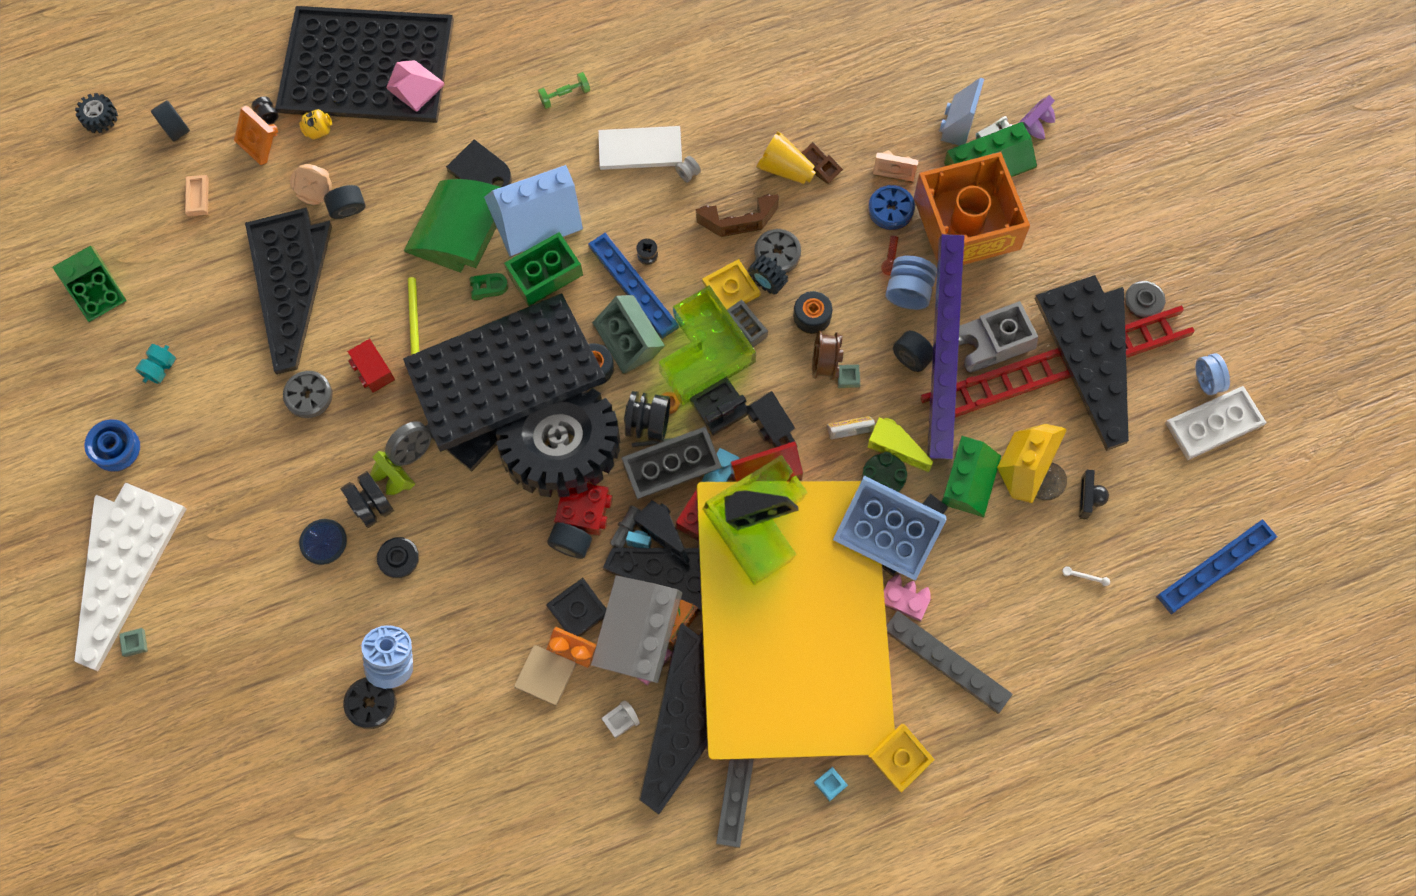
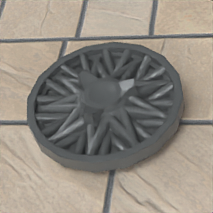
(1144, 299)

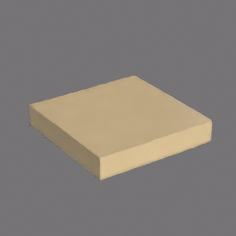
(545, 675)

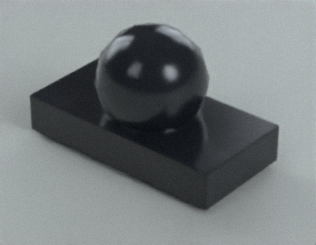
(1091, 495)

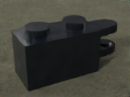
(770, 419)

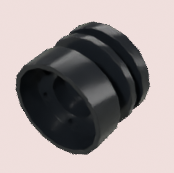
(647, 416)

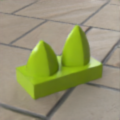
(398, 478)

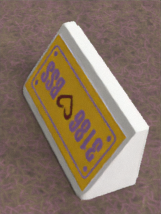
(850, 427)

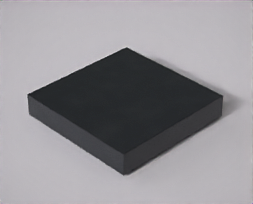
(577, 608)

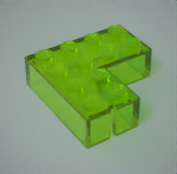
(715, 347)
(760, 547)

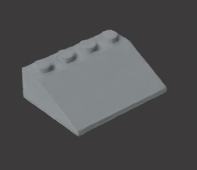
(637, 628)

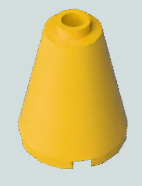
(786, 160)

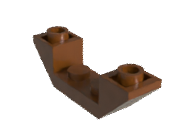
(709, 218)

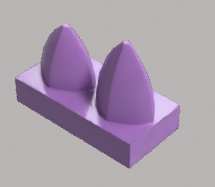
(1043, 111)

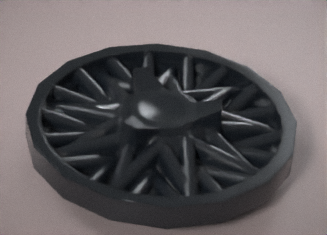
(398, 557)

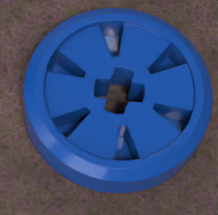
(890, 218)

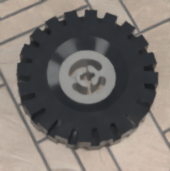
(565, 463)

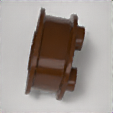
(827, 355)

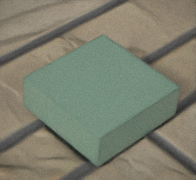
(849, 376)
(133, 642)

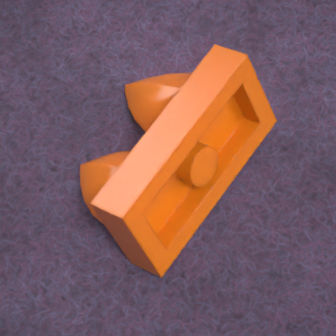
(571, 647)

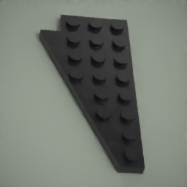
(287, 270)

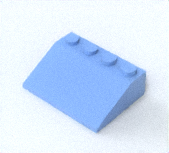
(535, 209)
(890, 528)

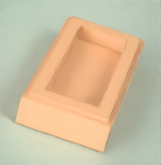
(196, 195)

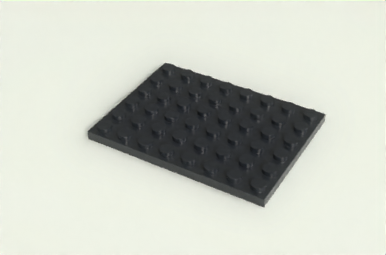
(346, 58)
(503, 371)

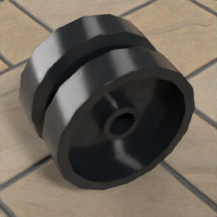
(366, 500)

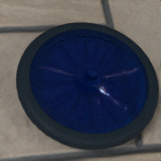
(323, 541)

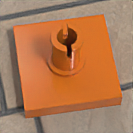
(254, 135)

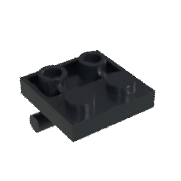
(719, 405)

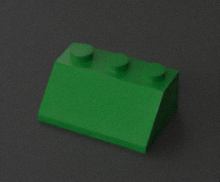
(971, 477)

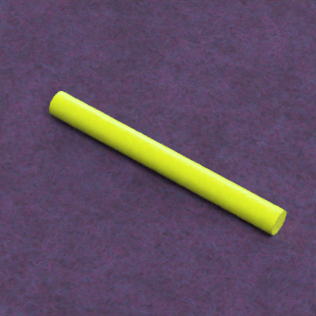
(413, 315)

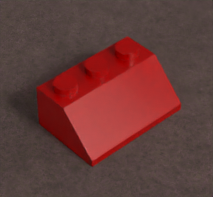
(745, 466)

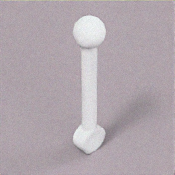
(1067, 571)

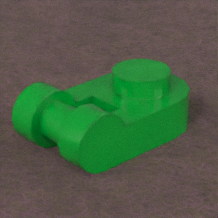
(495, 283)

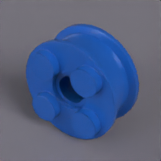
(107, 433)

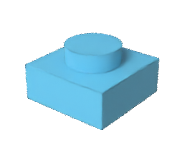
(638, 539)

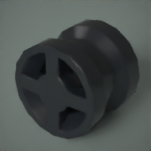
(645, 256)

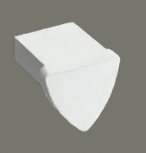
(621, 719)

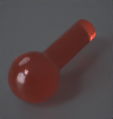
(887, 265)

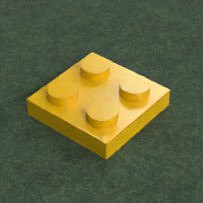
(732, 284)
(901, 757)

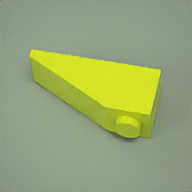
(892, 438)

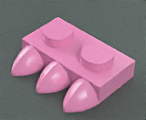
(905, 598)

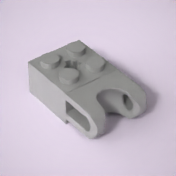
(998, 336)

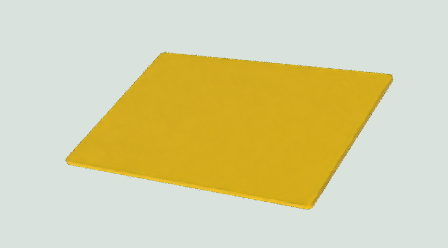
(804, 651)

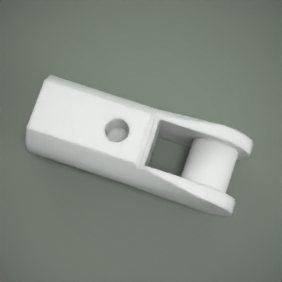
(994, 127)

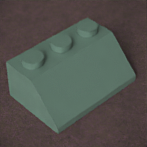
(628, 333)

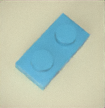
(723, 474)

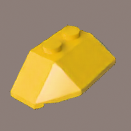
(1029, 459)

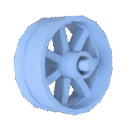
(1212, 374)

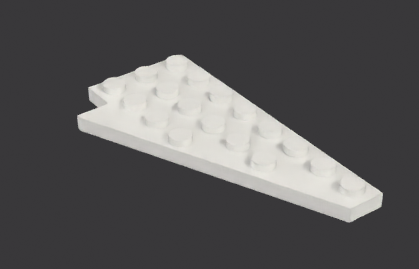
(121, 556)

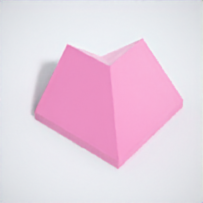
(413, 84)

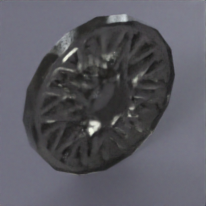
(1053, 483)

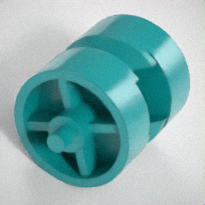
(153, 367)

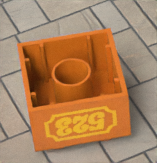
(973, 201)

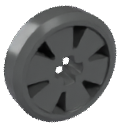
(779, 240)
(295, 392)
(408, 443)

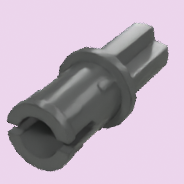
(626, 525)

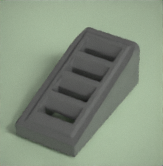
(758, 326)

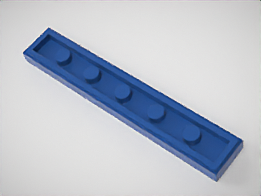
(633, 284)
(1216, 566)

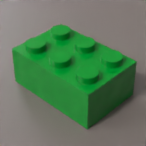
(543, 269)

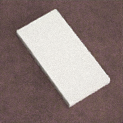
(640, 147)
(1215, 423)

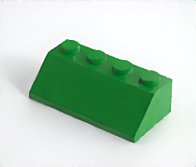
(1012, 142)

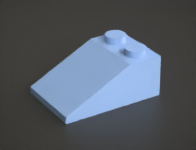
(961, 114)

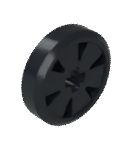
(369, 717)

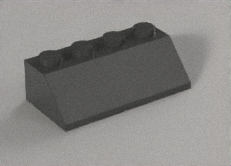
(671, 462)

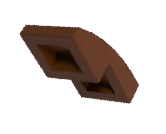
(825, 167)

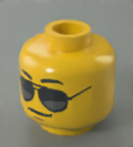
(315, 124)

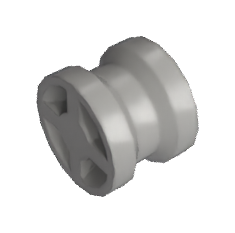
(688, 169)

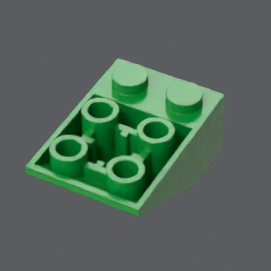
(89, 283)

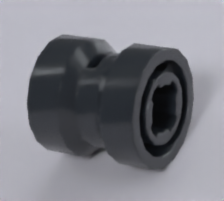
(264, 109)

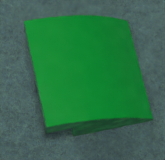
(454, 225)

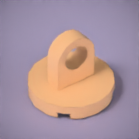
(310, 183)

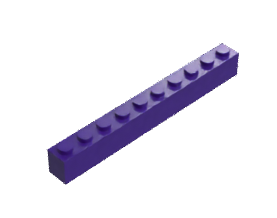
(945, 346)

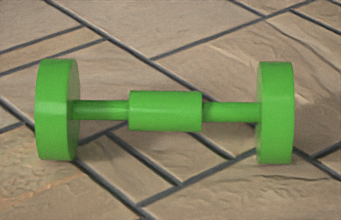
(583, 83)

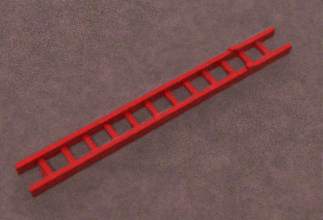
(1053, 378)

